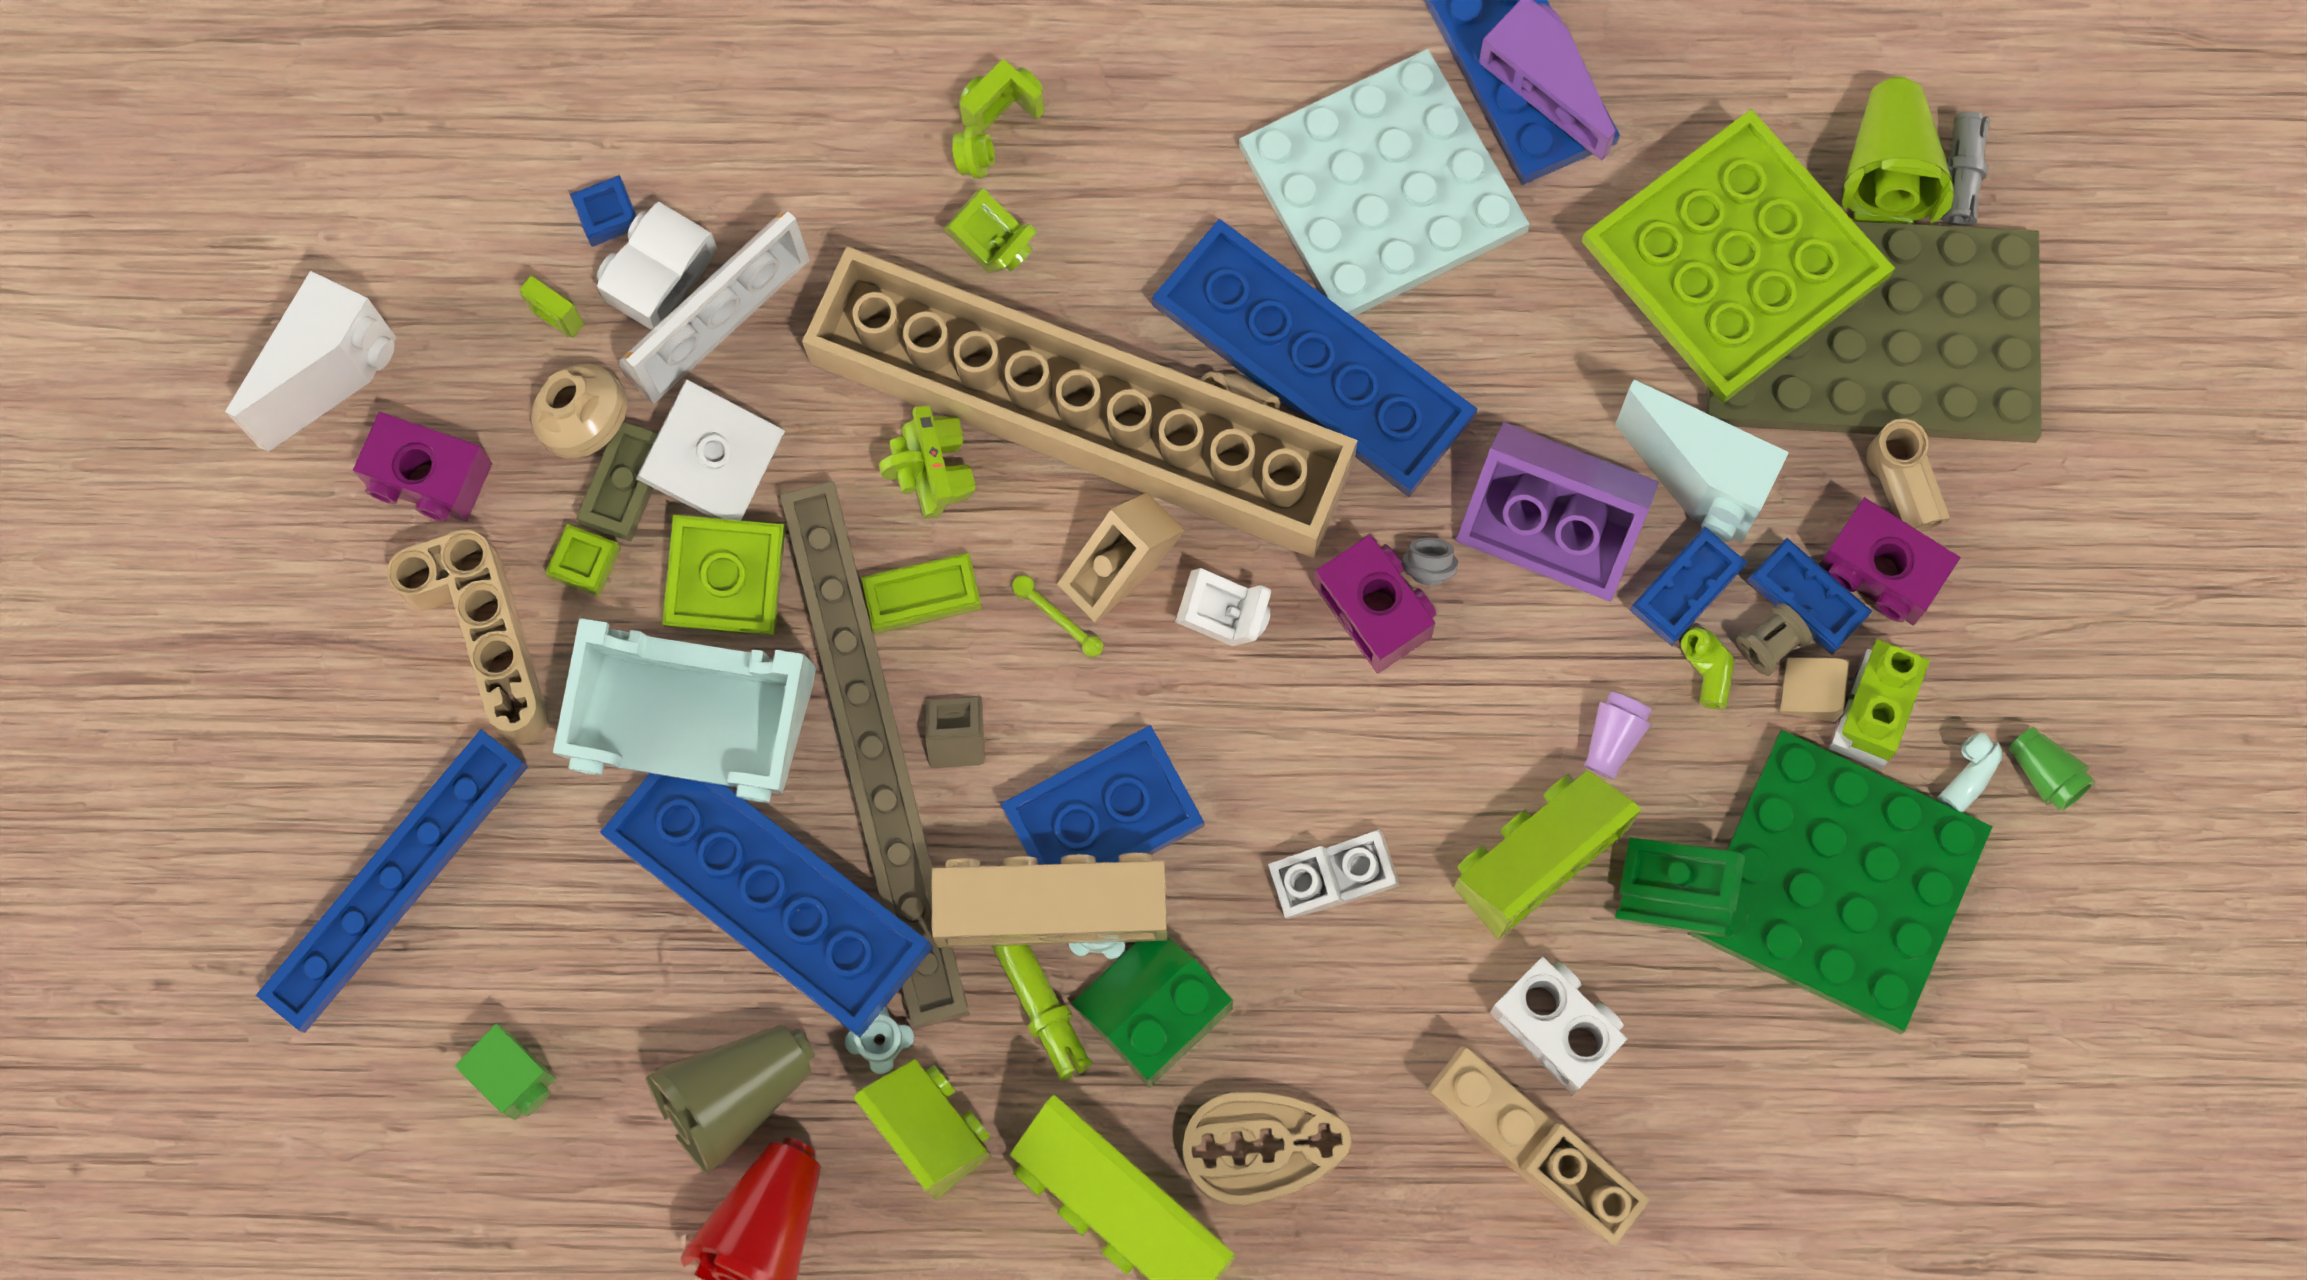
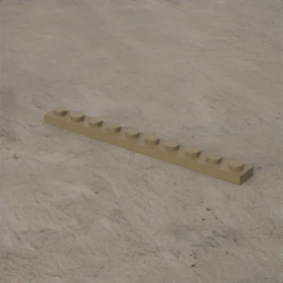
(871, 741)

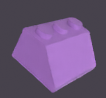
(1557, 511)

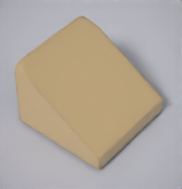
(1814, 688)

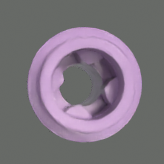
(1616, 732)

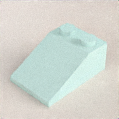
(1702, 461)

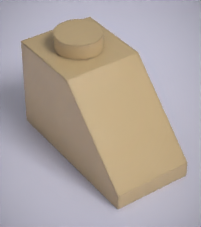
(1120, 555)

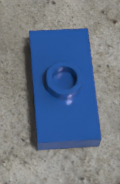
(1688, 586)
(1812, 592)

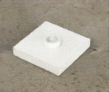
(710, 453)

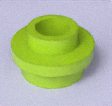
(973, 152)

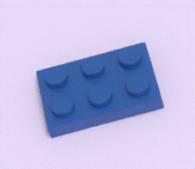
(1106, 805)

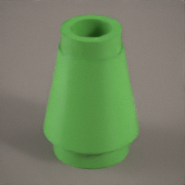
(2051, 769)

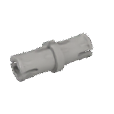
(1967, 166)

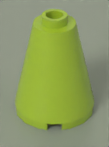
(1897, 159)

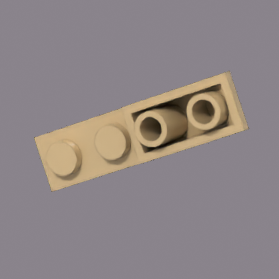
(1537, 1147)

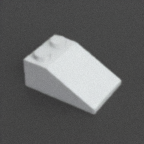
(312, 362)

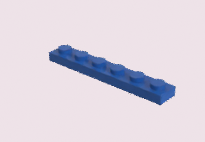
(391, 881)

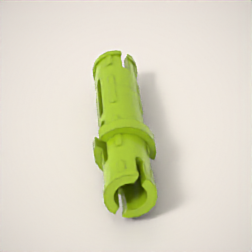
(1047, 1016)

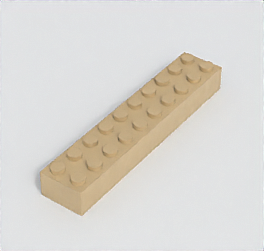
(1080, 401)

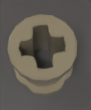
(1774, 639)

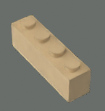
(1049, 902)

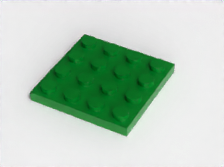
(1847, 881)

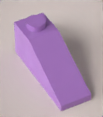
(1542, 64)

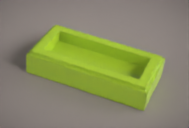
(921, 593)

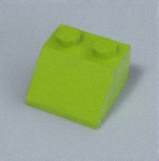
(924, 1127)

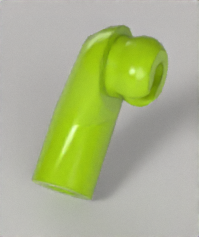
(1713, 663)

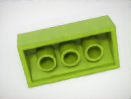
(1114, 1200)

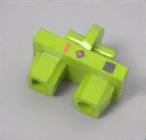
(920, 463)

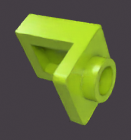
(994, 93)
(990, 233)

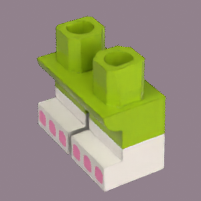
(1879, 704)

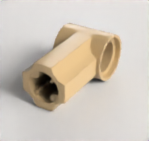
(1910, 482)

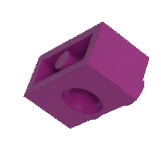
(399, 446)
(1920, 562)
(1378, 634)

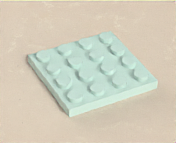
(1383, 185)

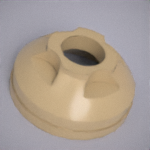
(588, 419)

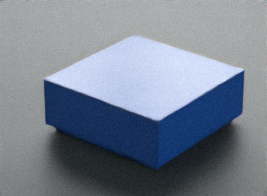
(604, 210)

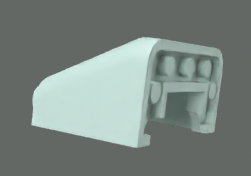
(682, 710)

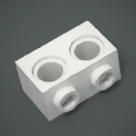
(1548, 1035)

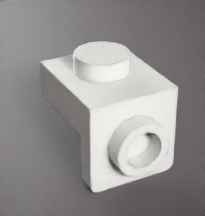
(1224, 608)

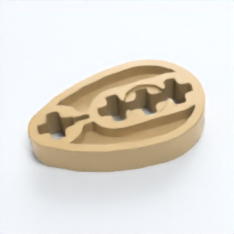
(1248, 1115)

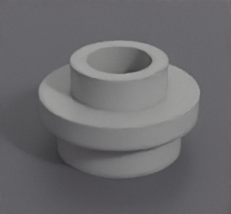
(1430, 561)

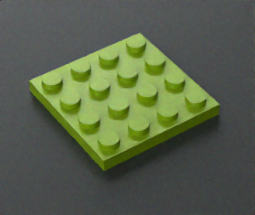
(1737, 255)

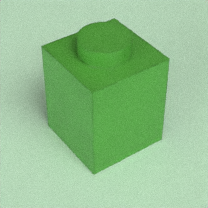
(506, 1073)

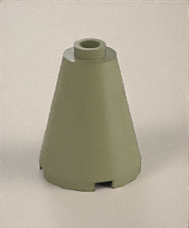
(729, 1091)

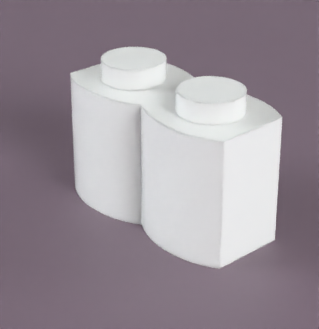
(656, 265)

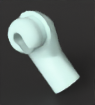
(1974, 778)

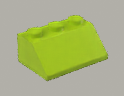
(1544, 850)

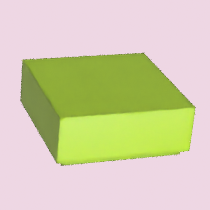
(551, 307)
(583, 560)

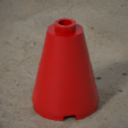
(762, 1220)

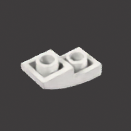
(1334, 875)

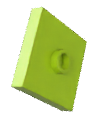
(724, 575)

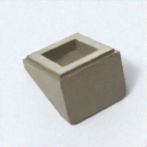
(955, 732)

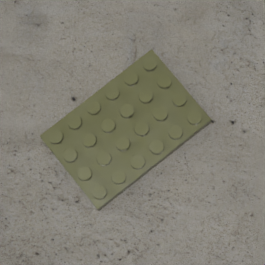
(1932, 344)

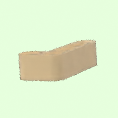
(482, 639)

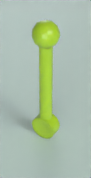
(1025, 589)

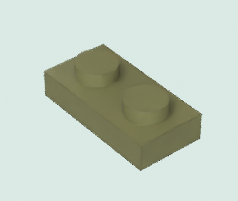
(615, 495)

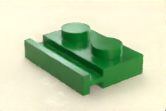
(1680, 887)

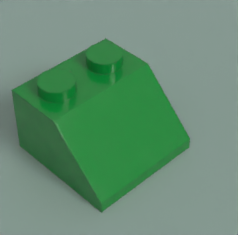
(1153, 1006)

